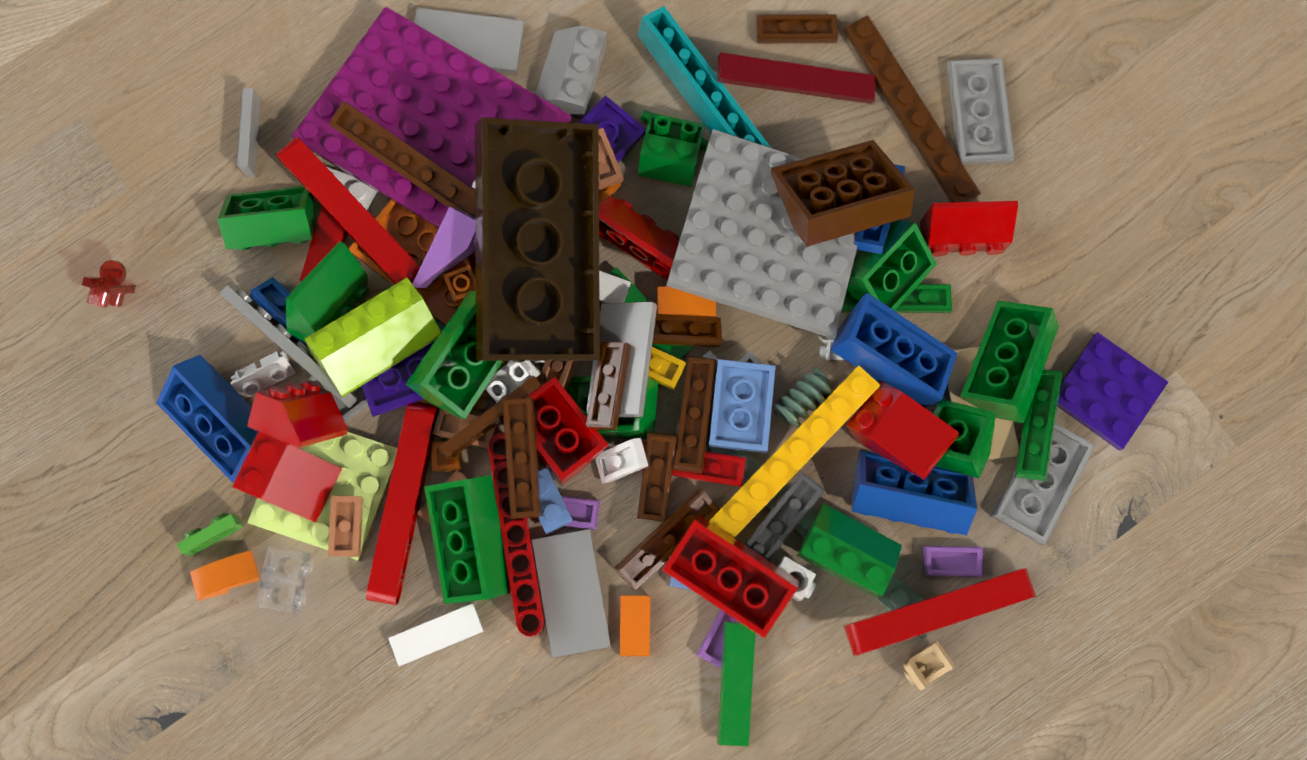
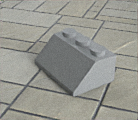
(572, 69)

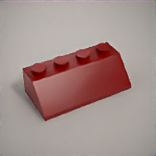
(637, 236)

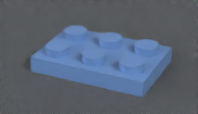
(742, 406)

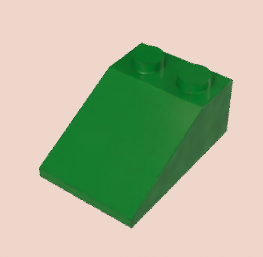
(627, 426)

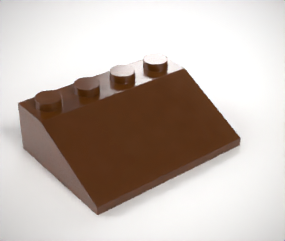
(843, 192)

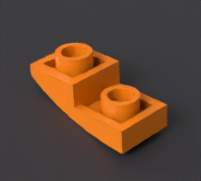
(460, 280)
(677, 302)
(223, 575)

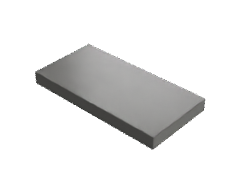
(485, 38)
(980, 111)
(634, 325)
(1036, 505)
(571, 593)

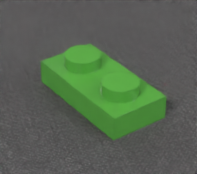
(198, 539)

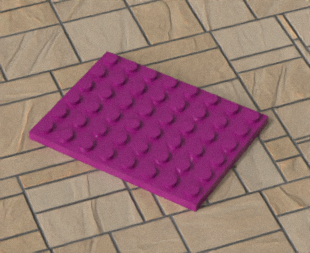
(423, 96)

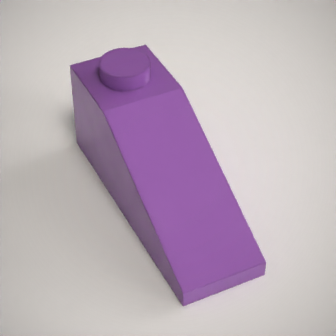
(450, 246)

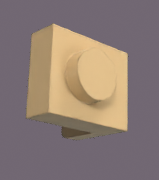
(927, 665)

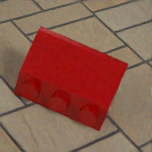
(969, 227)
(297, 414)
(562, 433)

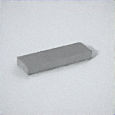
(248, 132)

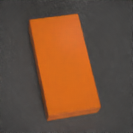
(635, 626)

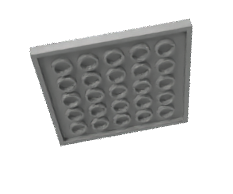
(744, 247)

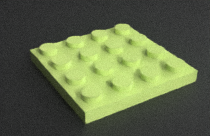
(364, 473)

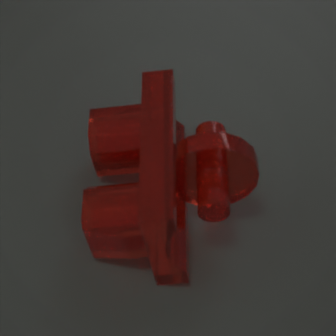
(108, 288)

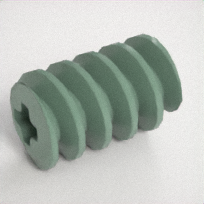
(803, 398)

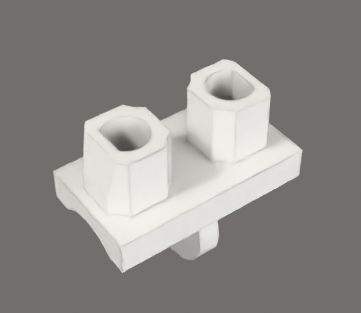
(510, 378)

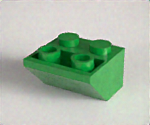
(670, 149)

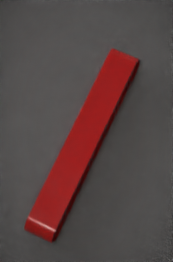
(347, 211)
(402, 504)
(516, 549)
(939, 611)

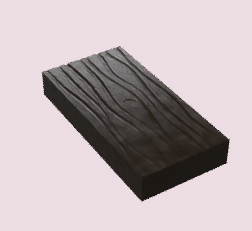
(537, 240)

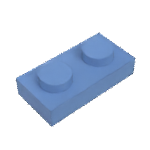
(552, 505)

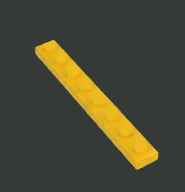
(795, 452)

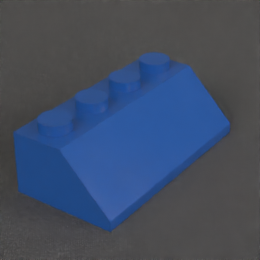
(895, 351)
(209, 413)
(888, 491)

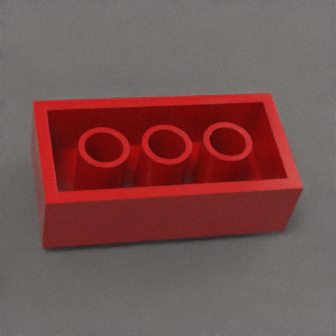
(731, 576)

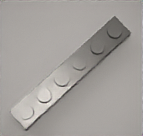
(280, 336)

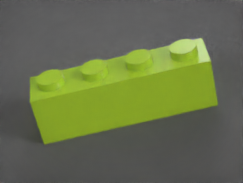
(373, 337)

